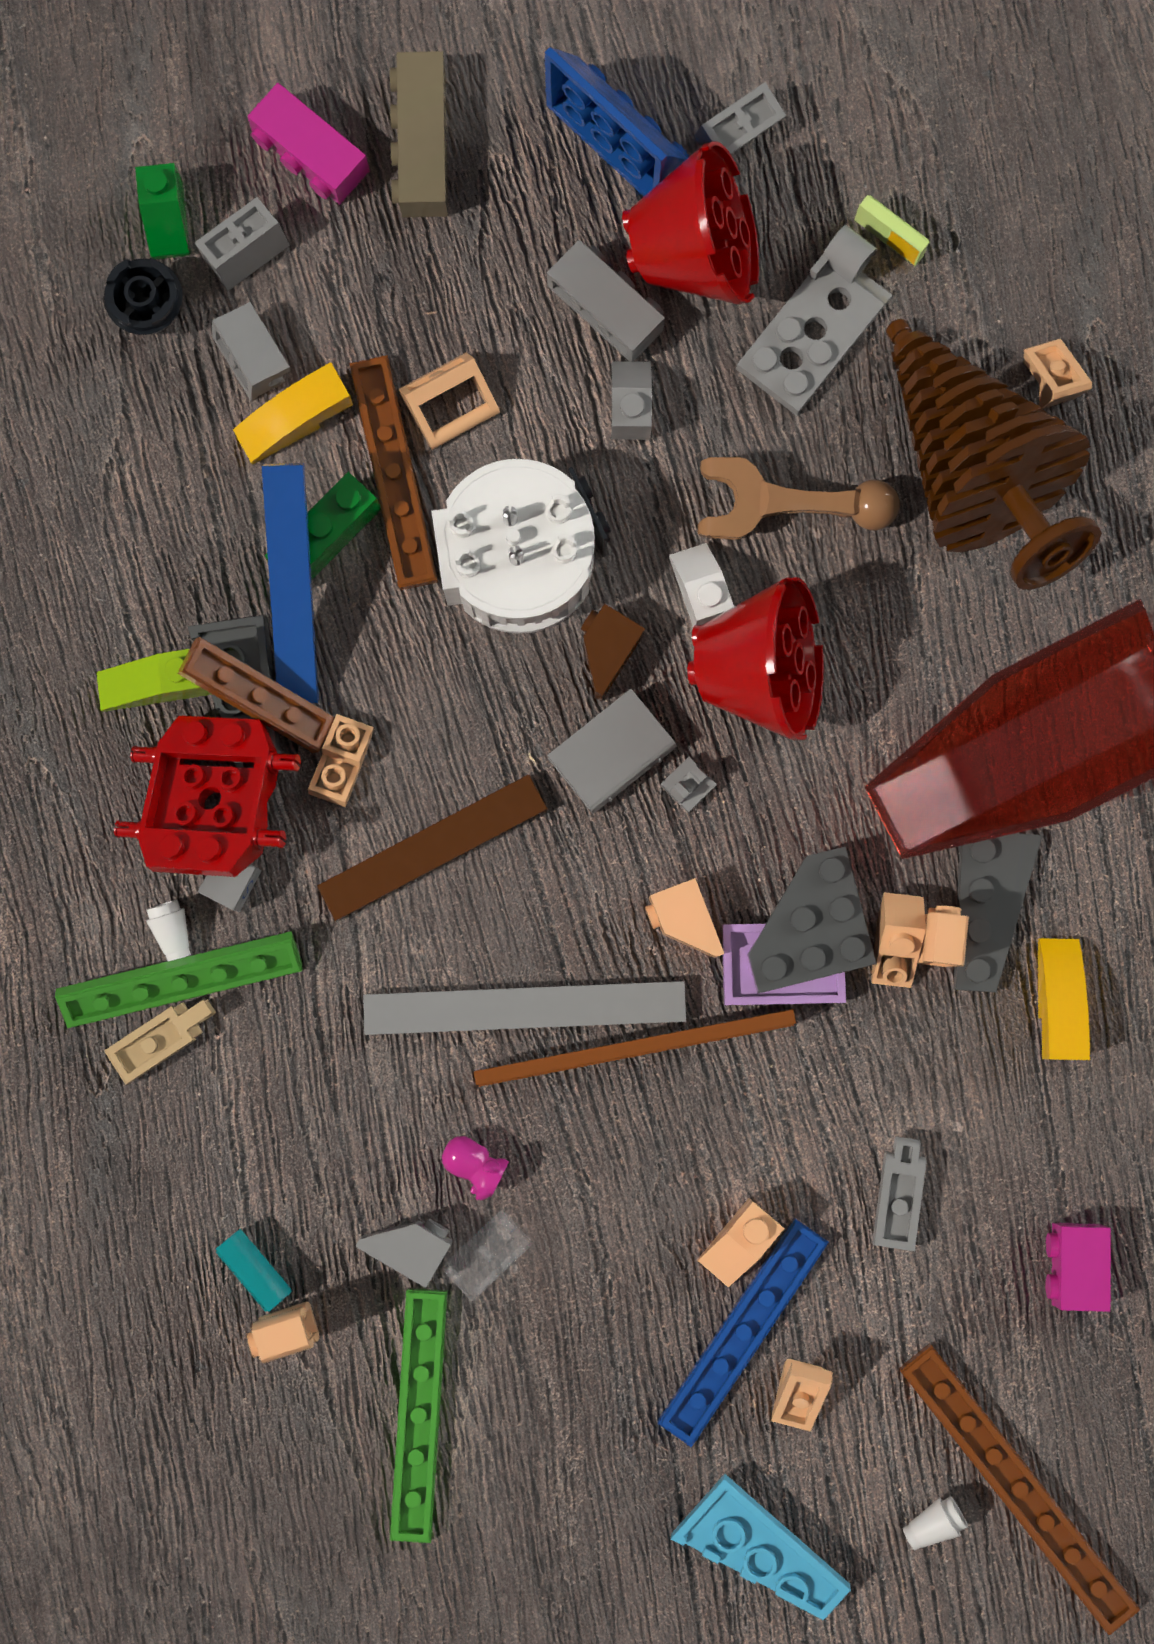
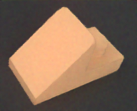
(1056, 372)
(801, 1394)

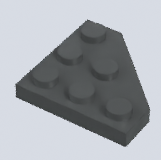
(814, 927)

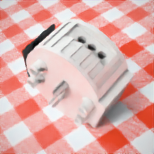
(519, 544)

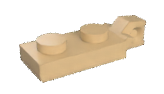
(158, 1039)

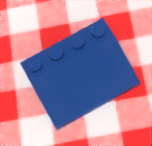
(609, 121)

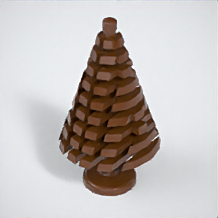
(990, 460)

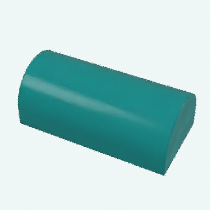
(253, 1270)

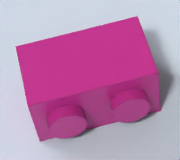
(1079, 1267)

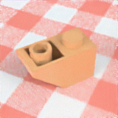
(898, 939)

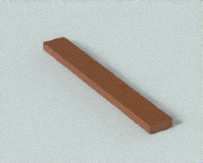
(634, 1048)
(1019, 1489)

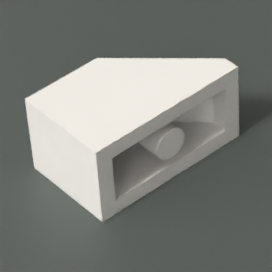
(701, 583)

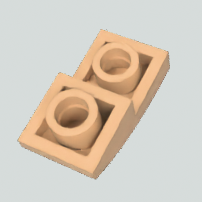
(340, 760)

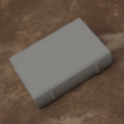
(612, 751)

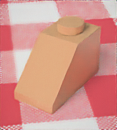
(684, 917)
(740, 1243)

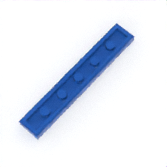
(290, 578)
(742, 1332)

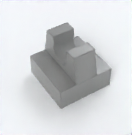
(688, 784)

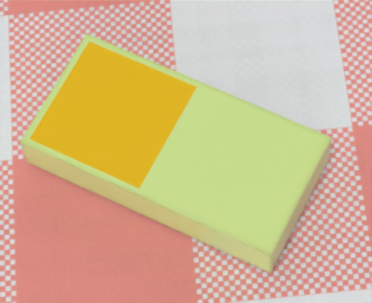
(891, 230)

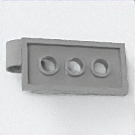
(835, 272)

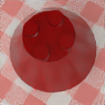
(696, 230)
(763, 660)

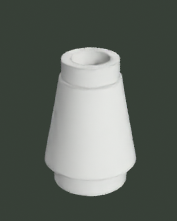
(170, 929)
(935, 1524)

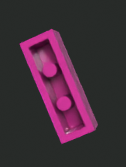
(307, 144)

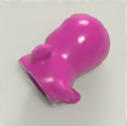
(472, 1162)

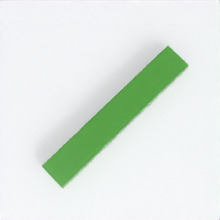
(179, 979)
(418, 1415)

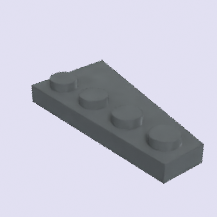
(248, 642)
(991, 893)

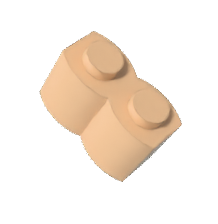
(944, 937)
(283, 1333)

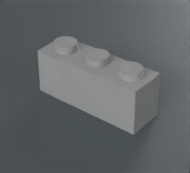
(606, 300)

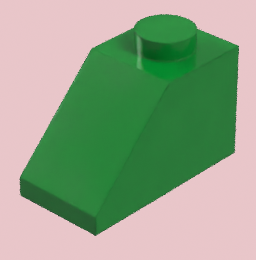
(163, 210)

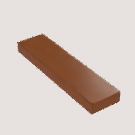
(256, 695)

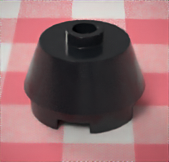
(142, 296)

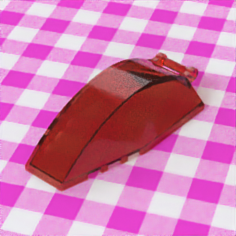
(1030, 743)

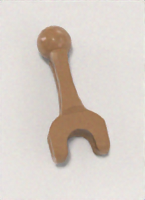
(871, 504)

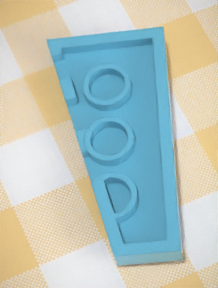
(747, 1538)

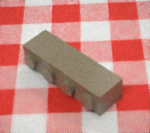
(421, 134)

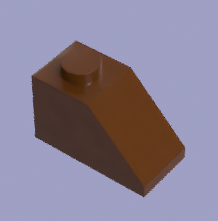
(608, 646)

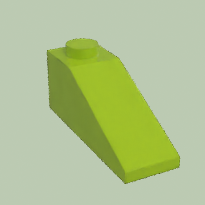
(146, 682)

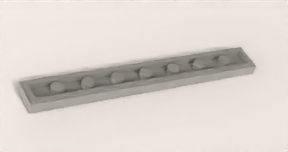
(524, 1008)

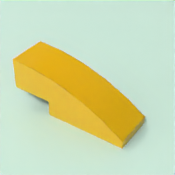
(293, 413)
(1063, 1000)

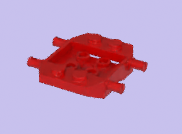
(176, 827)

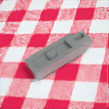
(900, 1196)

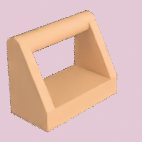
(439, 381)

